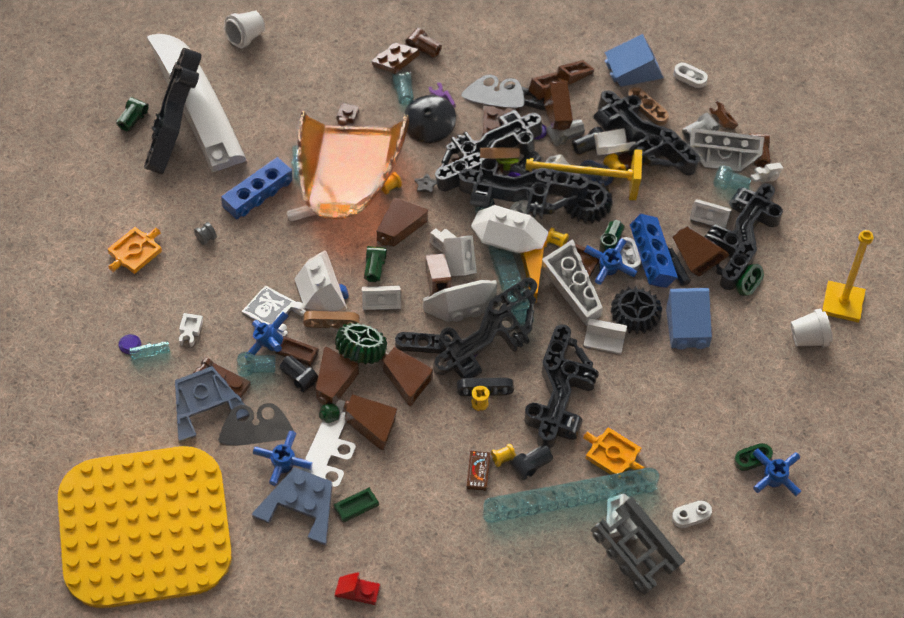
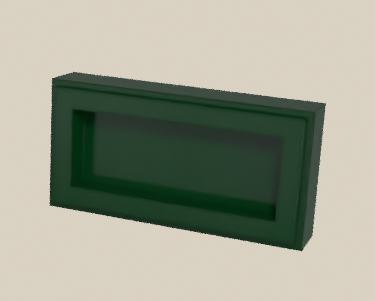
(356, 504)

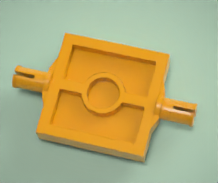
(134, 250)
(612, 452)

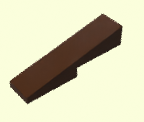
(566, 73)

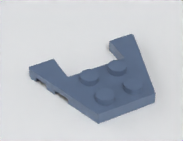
(200, 393)
(303, 494)

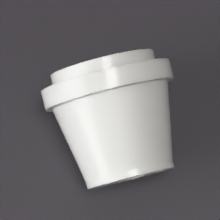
(243, 28)
(812, 330)

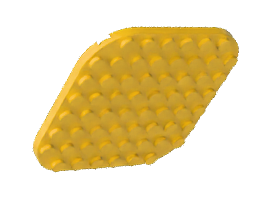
(143, 527)

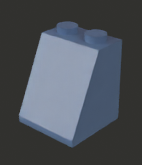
(633, 62)
(689, 318)

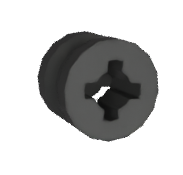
(205, 233)

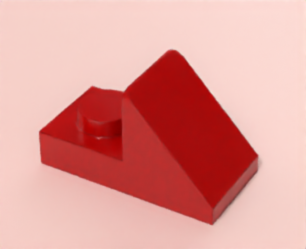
(358, 590)

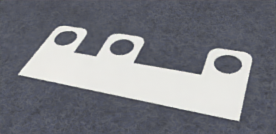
(326, 444)

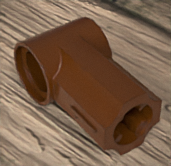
(419, 40)
(764, 159)

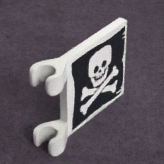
(269, 305)

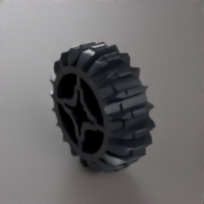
(586, 208)
(647, 305)

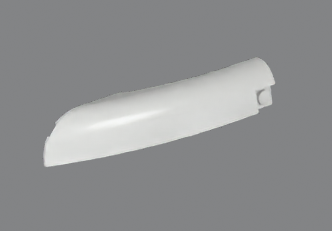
(201, 109)

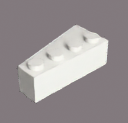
(569, 276)

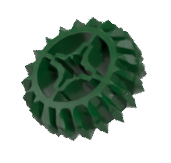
(360, 343)

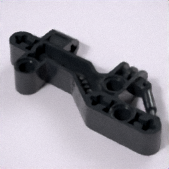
(168, 121)
(513, 132)
(649, 138)
(532, 186)
(741, 240)
(463, 351)
(554, 416)

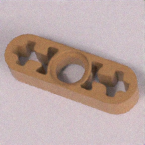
(650, 113)
(500, 152)
(322, 319)

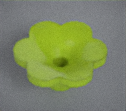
(507, 162)

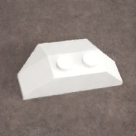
(726, 148)
(509, 229)
(319, 285)
(461, 300)

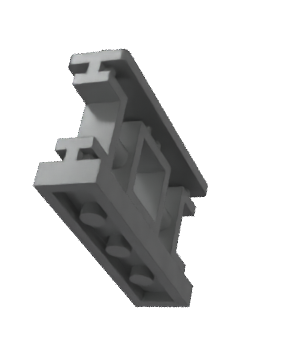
(648, 534)

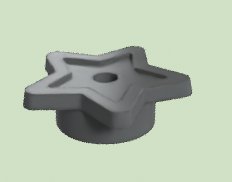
(421, 184)

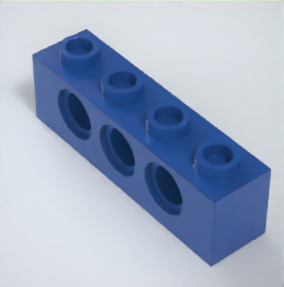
(257, 188)
(653, 250)

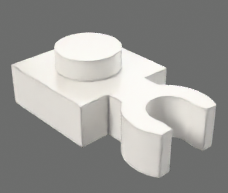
(768, 173)
(190, 326)

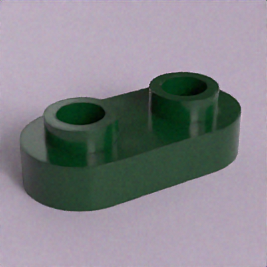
(750, 279)
(747, 455)

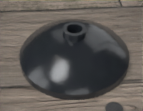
(433, 126)

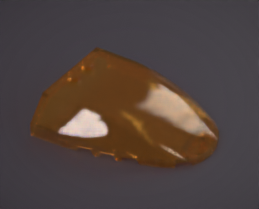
(345, 165)

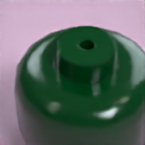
(329, 413)

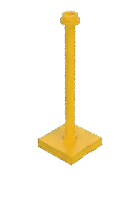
(633, 174)
(845, 300)

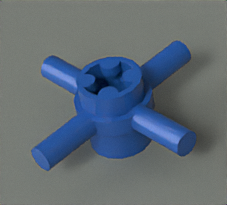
(610, 261)
(267, 334)
(282, 451)
(781, 477)

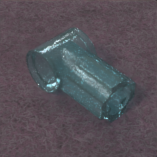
(403, 86)
(727, 178)
(255, 363)

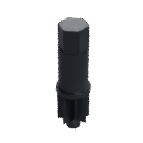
(680, 271)

